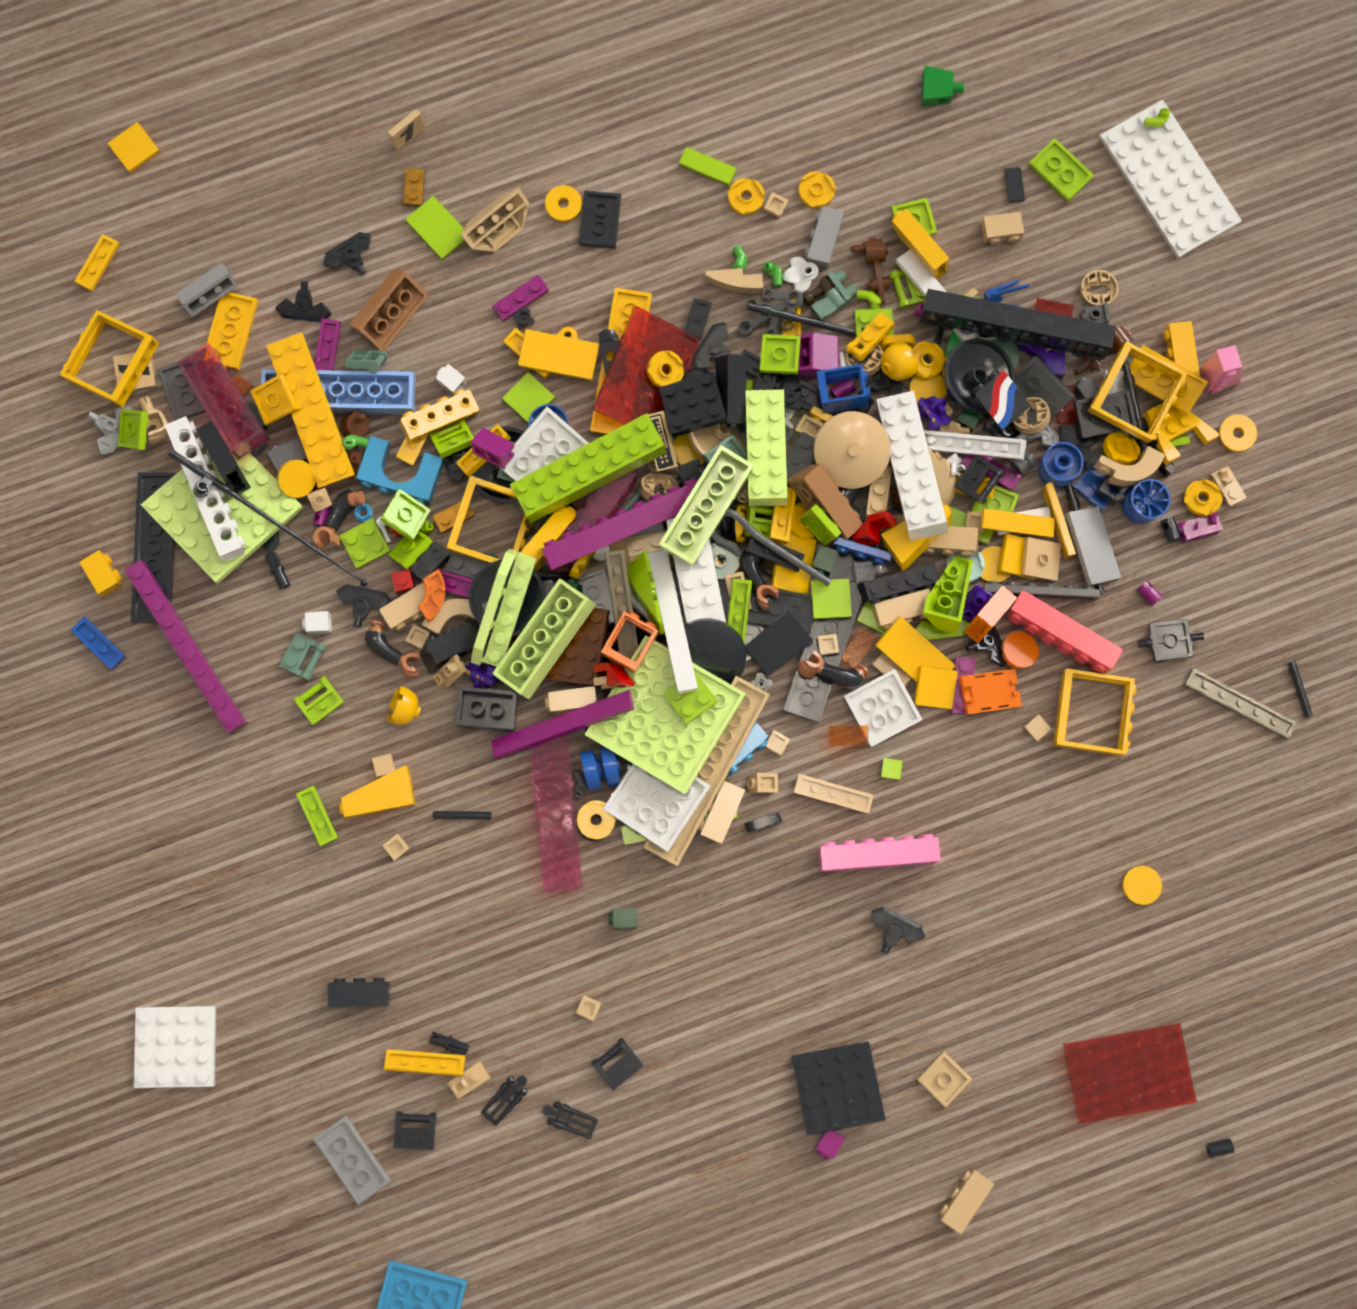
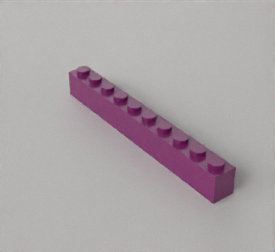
(617, 527)
(185, 646)

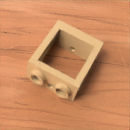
(568, 700)

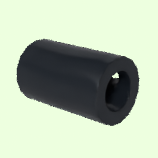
(1171, 529)
(1220, 1148)

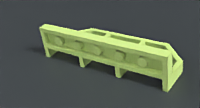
(509, 609)

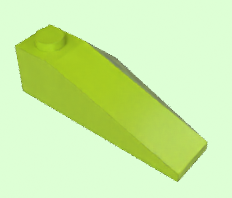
(644, 589)

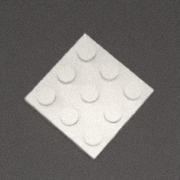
(883, 707)

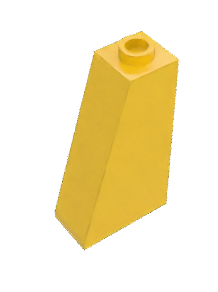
(920, 243)
(550, 530)
(904, 550)
(381, 795)

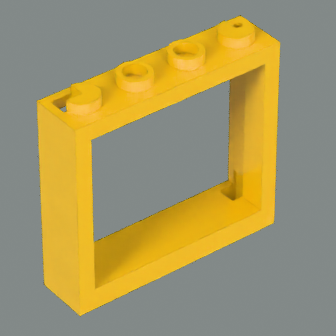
(134, 369)
(1170, 399)
(452, 547)
(1063, 707)

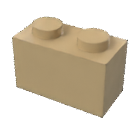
(1002, 228)

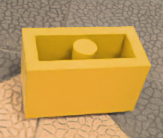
(101, 573)

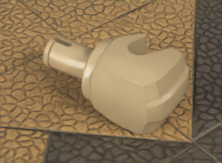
(156, 422)

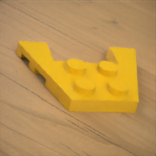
(1176, 426)

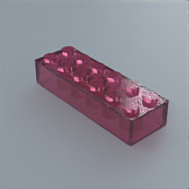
(223, 401)
(603, 503)

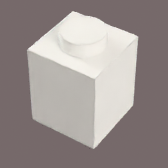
(450, 379)
(317, 623)

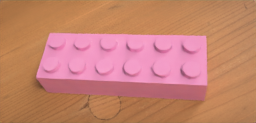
(879, 854)

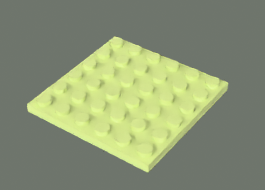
(180, 516)
(655, 733)

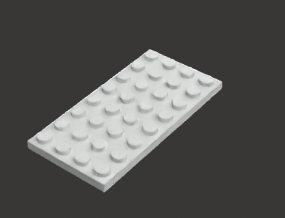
(1170, 181)

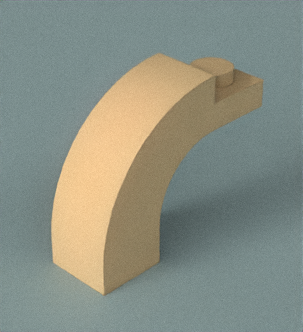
(1130, 475)
(945, 481)
(450, 610)

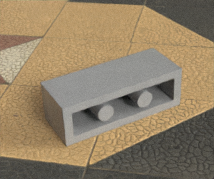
(824, 236)
(206, 289)

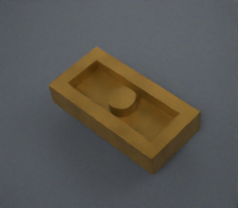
(414, 187)
(446, 518)

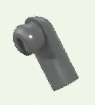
(580, 784)

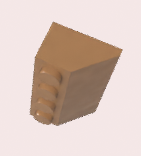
(388, 309)
(816, 487)

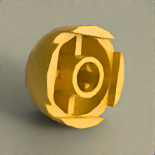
(898, 362)
(403, 707)

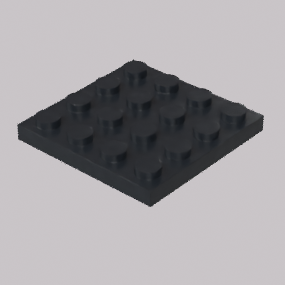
(838, 1088)

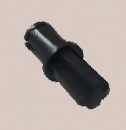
(277, 570)
(449, 1043)

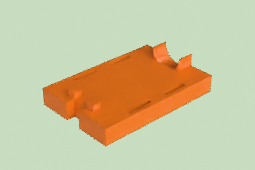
(990, 691)

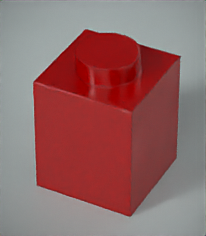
(403, 581)

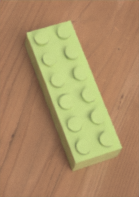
(766, 447)
(706, 505)
(544, 639)

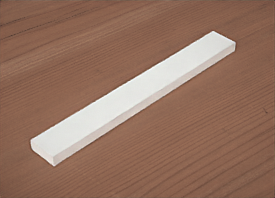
(672, 622)

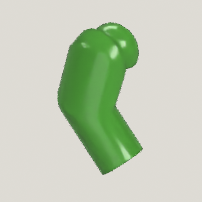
(741, 260)
(775, 272)
(352, 441)

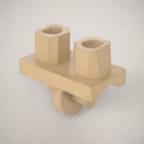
(450, 672)

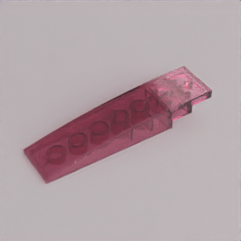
(556, 815)

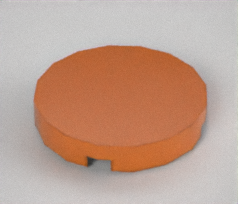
(1019, 650)

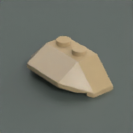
(497, 222)
(636, 545)

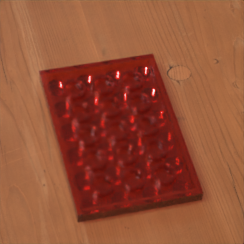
(626, 387)
(1129, 1073)

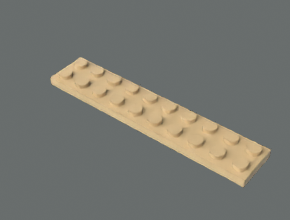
(718, 765)

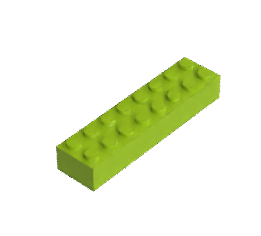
(588, 468)

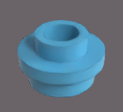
(357, 512)

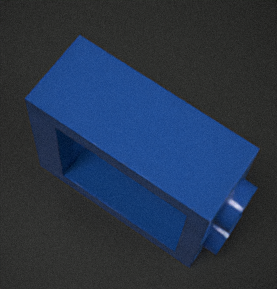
(838, 375)

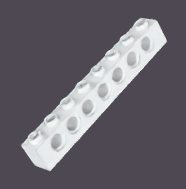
(226, 549)

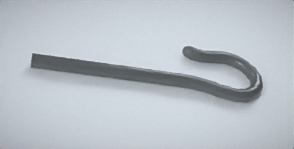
(768, 543)

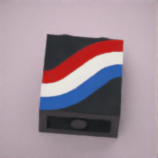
(1000, 398)

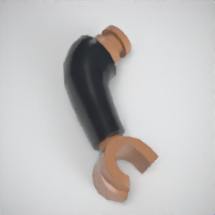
(340, 509)
(750, 568)
(378, 645)
(844, 678)

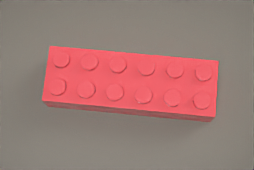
(1063, 633)

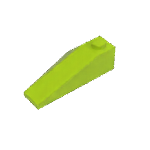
(947, 598)

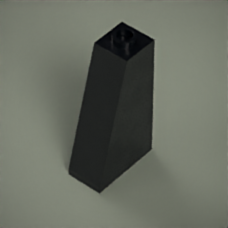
(732, 387)
(223, 458)

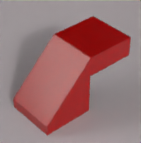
(871, 529)
(616, 675)

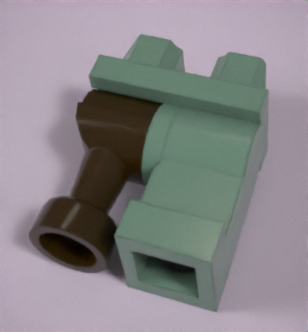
(835, 295)

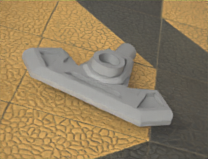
(108, 426)
(1047, 435)

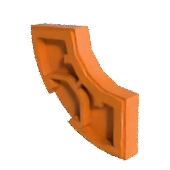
(434, 595)

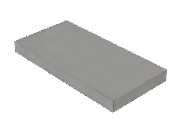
(1093, 546)
(352, 1160)

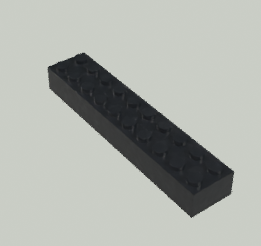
(1017, 324)

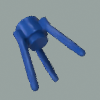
(994, 294)

